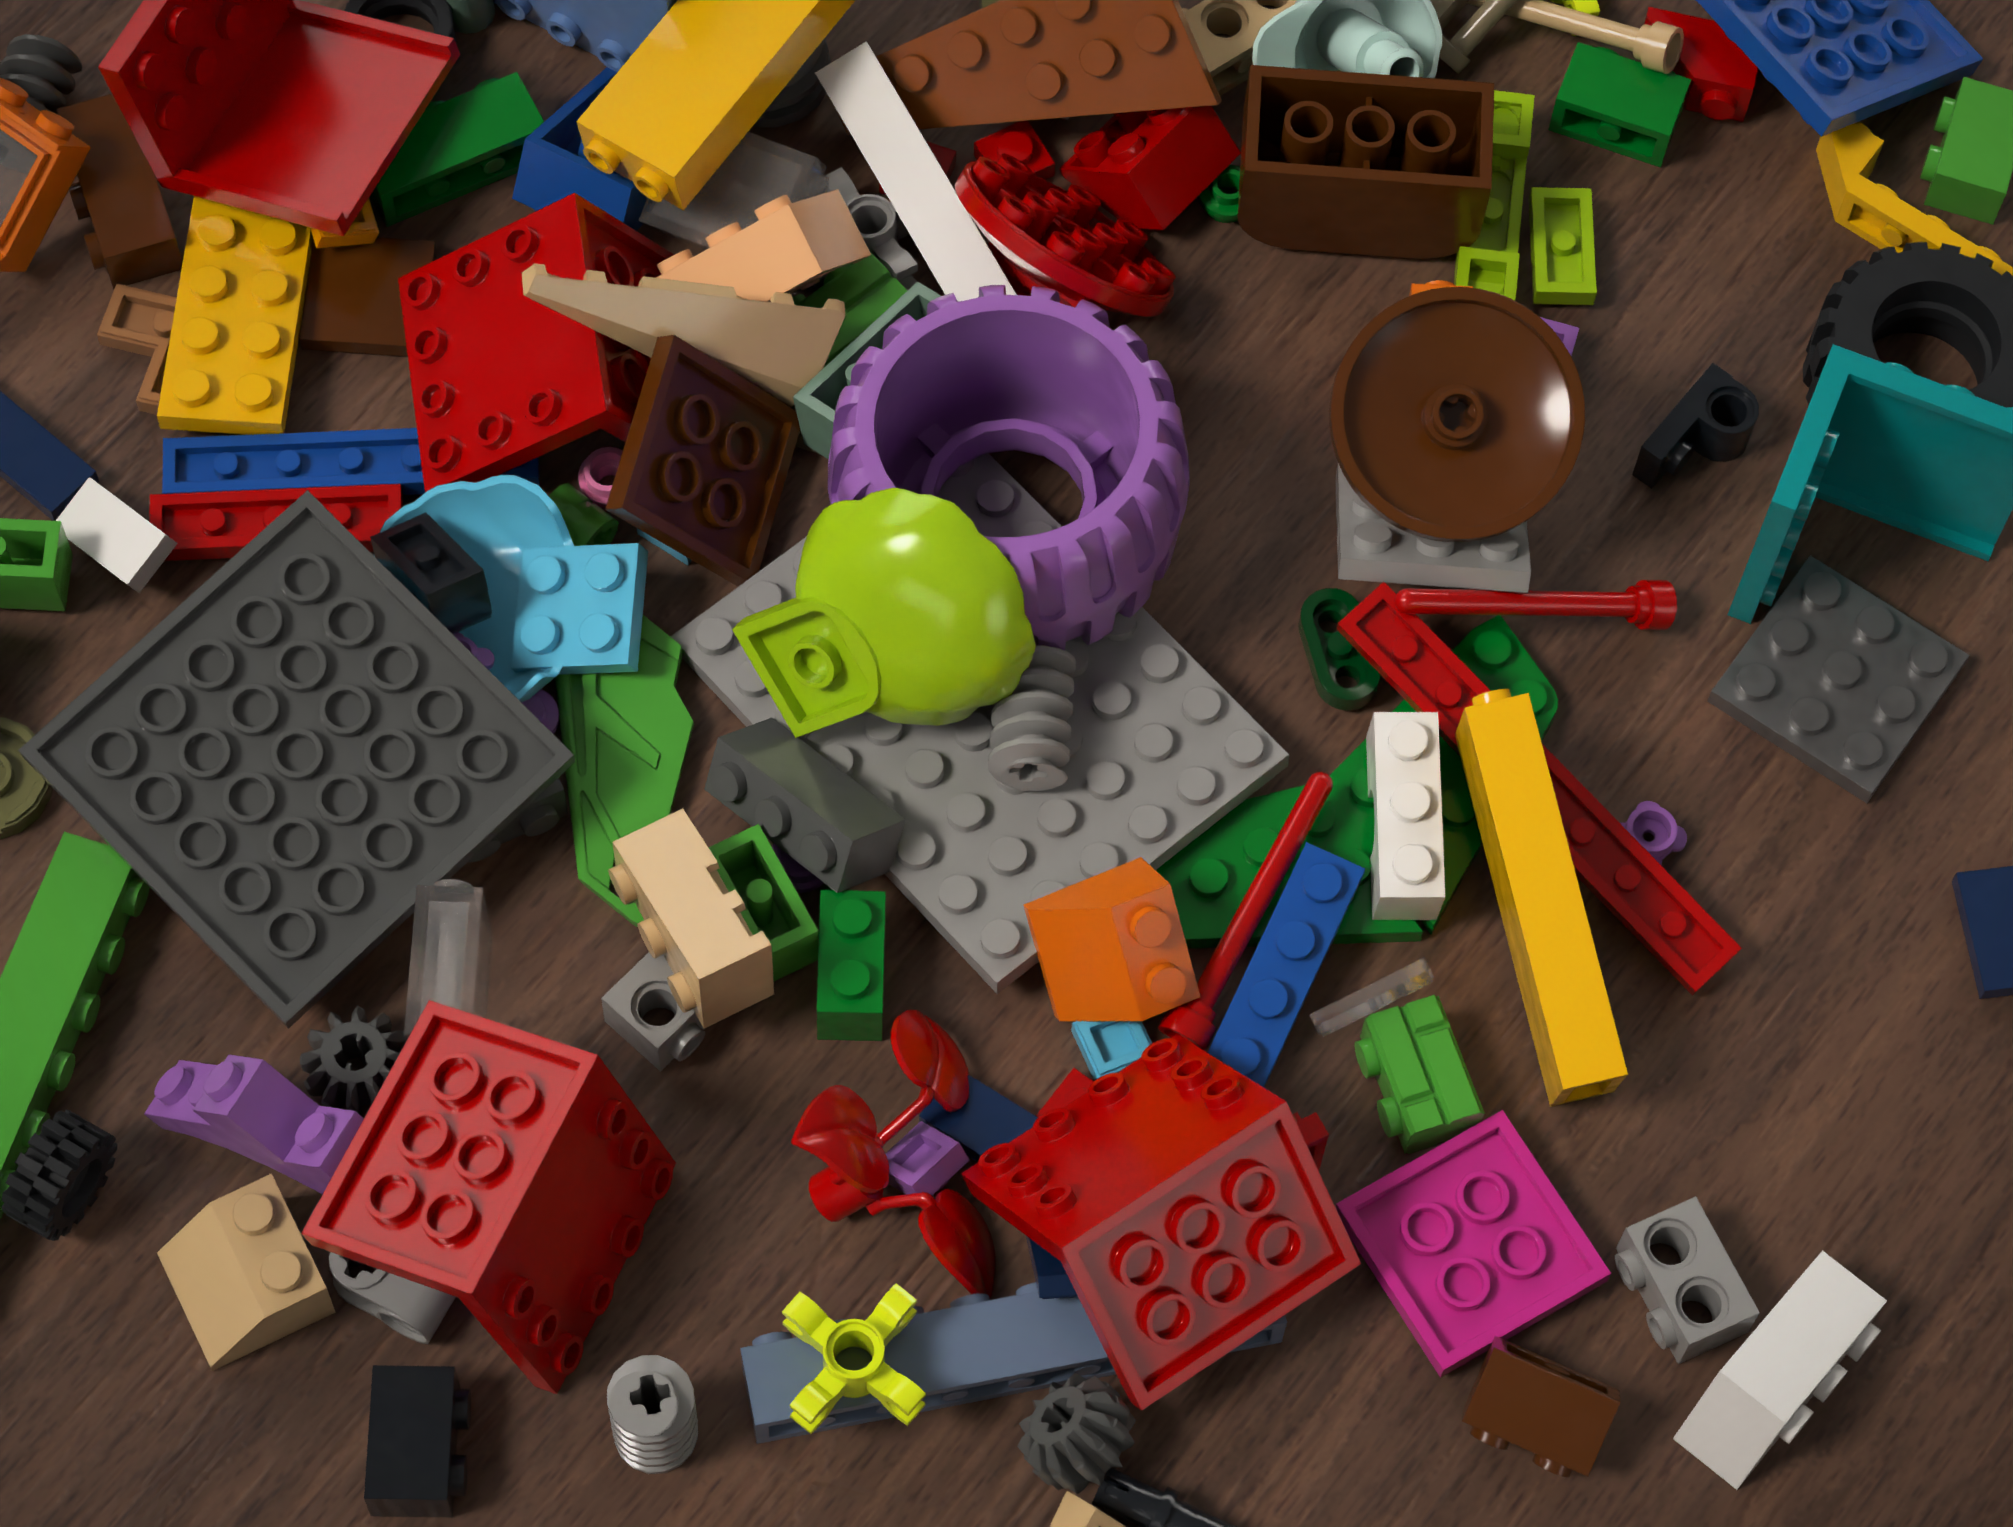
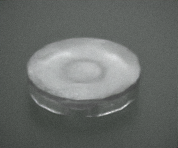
(1371, 997)

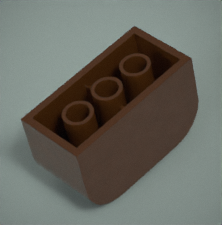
(1365, 162)

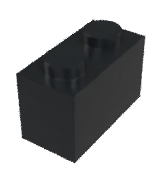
(414, 1441)

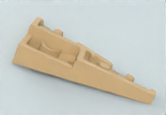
(763, 342)

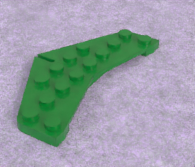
(1221, 863)

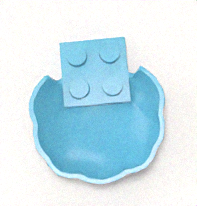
(549, 600)

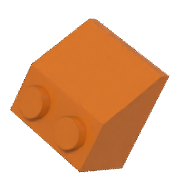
(1113, 946)

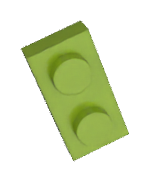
(1562, 246)

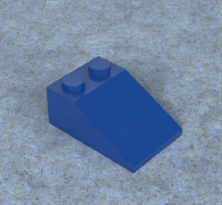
(556, 167)

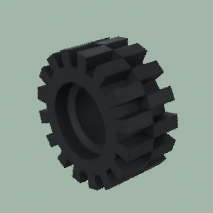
(59, 1175)

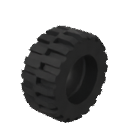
(1922, 294)

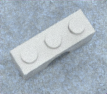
(1407, 816)

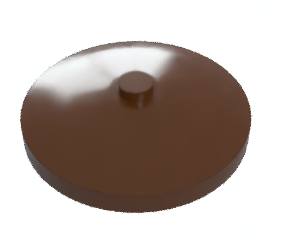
(1456, 414)

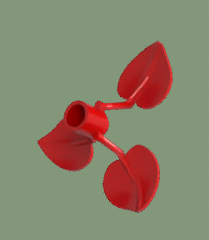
(843, 1135)

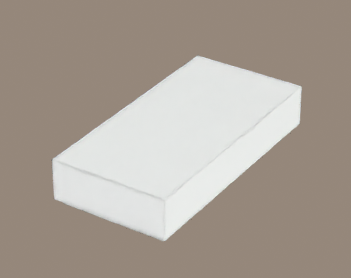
(115, 535)

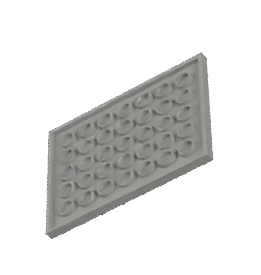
(1148, 771)

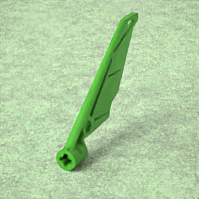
(622, 729)

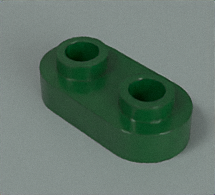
(1332, 654)

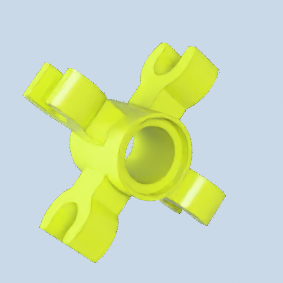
(891, 1388)

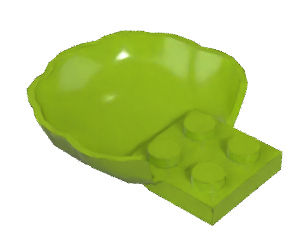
(892, 618)

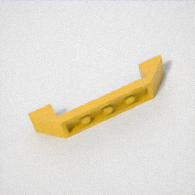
(1875, 209)

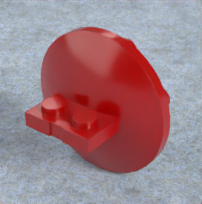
(1047, 241)

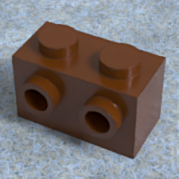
(1540, 1408)

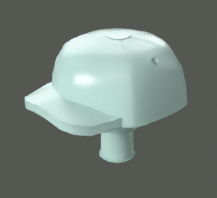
(1353, 37)

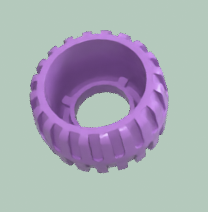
(1039, 383)

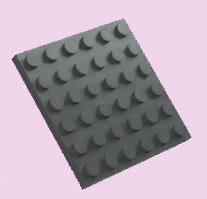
(297, 757)

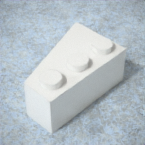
(1780, 1368)

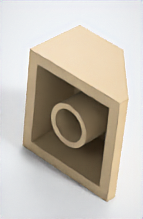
(244, 1273)

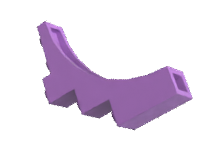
(255, 1114)

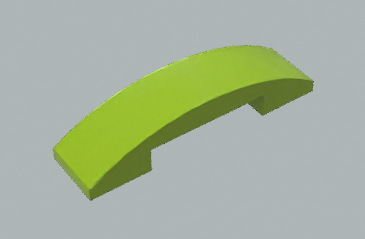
(1494, 257)

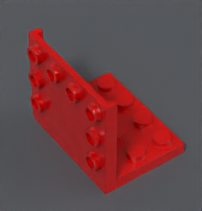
(273, 101)
(504, 373)
(500, 1181)
(1173, 1211)

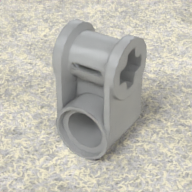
(396, 1301)

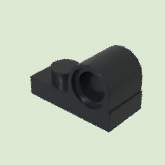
(1694, 427)
(435, 571)

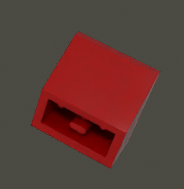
(1152, 162)

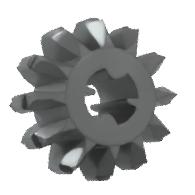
(332, 1050)
(1076, 1433)

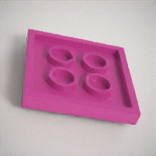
(1472, 1243)

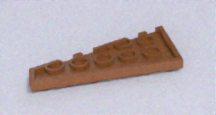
(1051, 63)

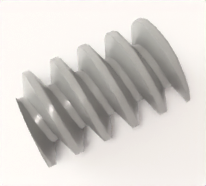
(1033, 724)
(647, 1439)

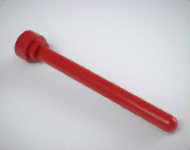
(1647, 604)
(1195, 1018)

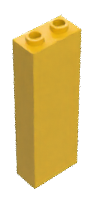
(699, 89)
(1539, 898)

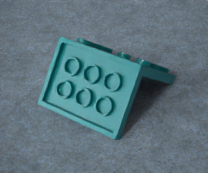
(1895, 453)

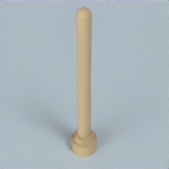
(1654, 45)

